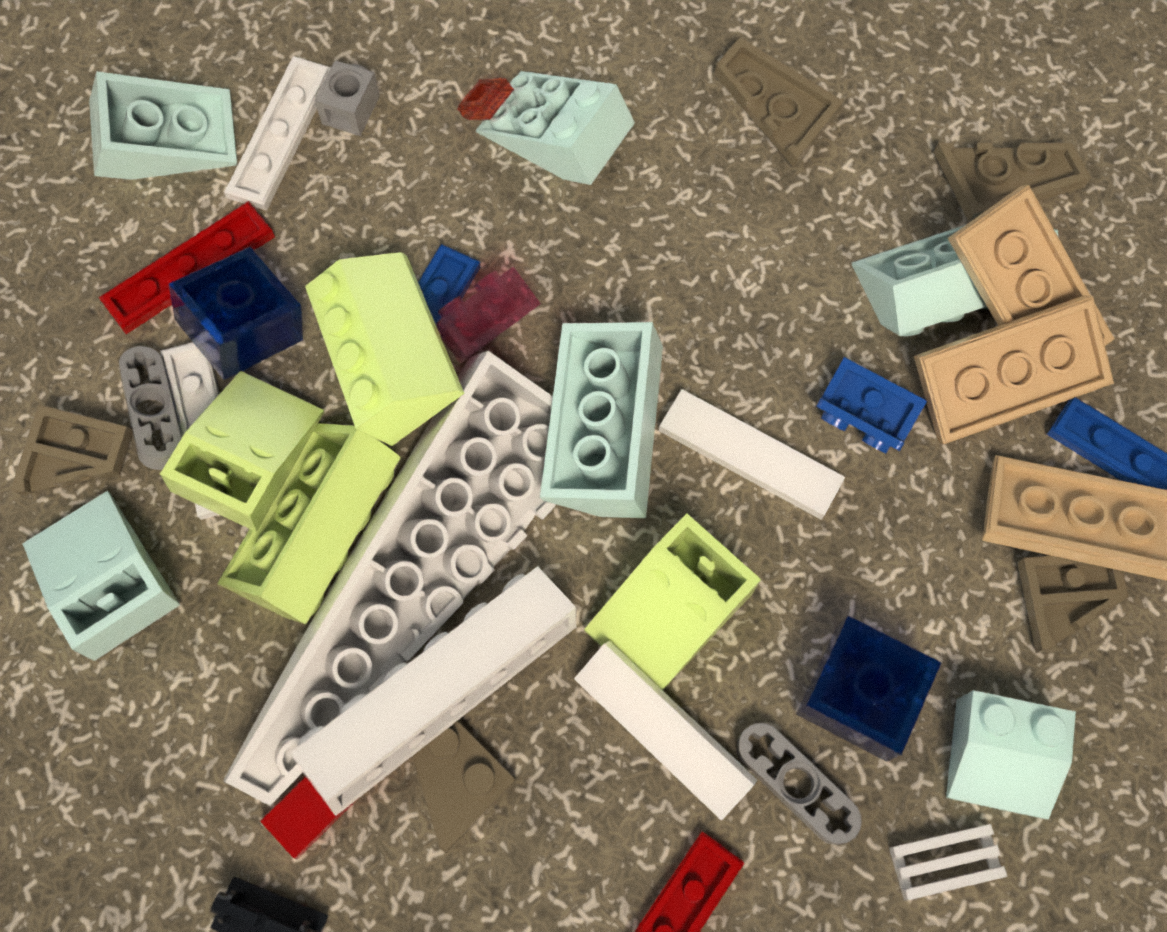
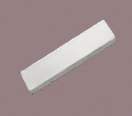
(278, 134)
(191, 388)
(751, 454)
(665, 730)

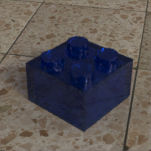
(236, 312)
(869, 689)

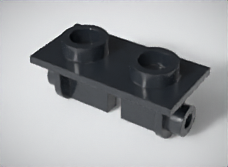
(256, 909)

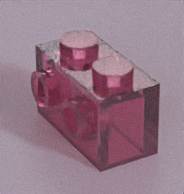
(486, 315)

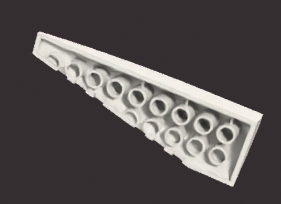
(427, 546)

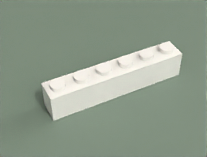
(434, 689)

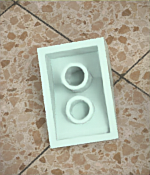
(158, 127)

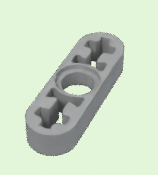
(156, 389)
(818, 819)

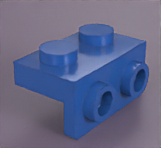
(870, 405)

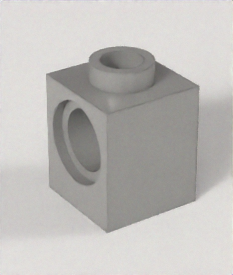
(347, 97)

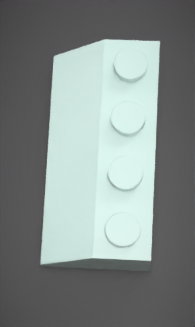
(918, 285)
(603, 419)

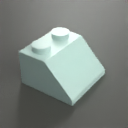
(1009, 753)

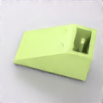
(241, 450)
(674, 601)

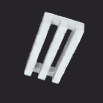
(988, 851)

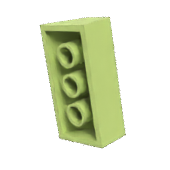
(383, 344)
(312, 522)

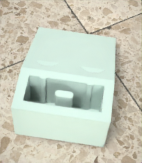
(561, 124)
(98, 578)

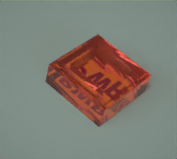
(485, 99)

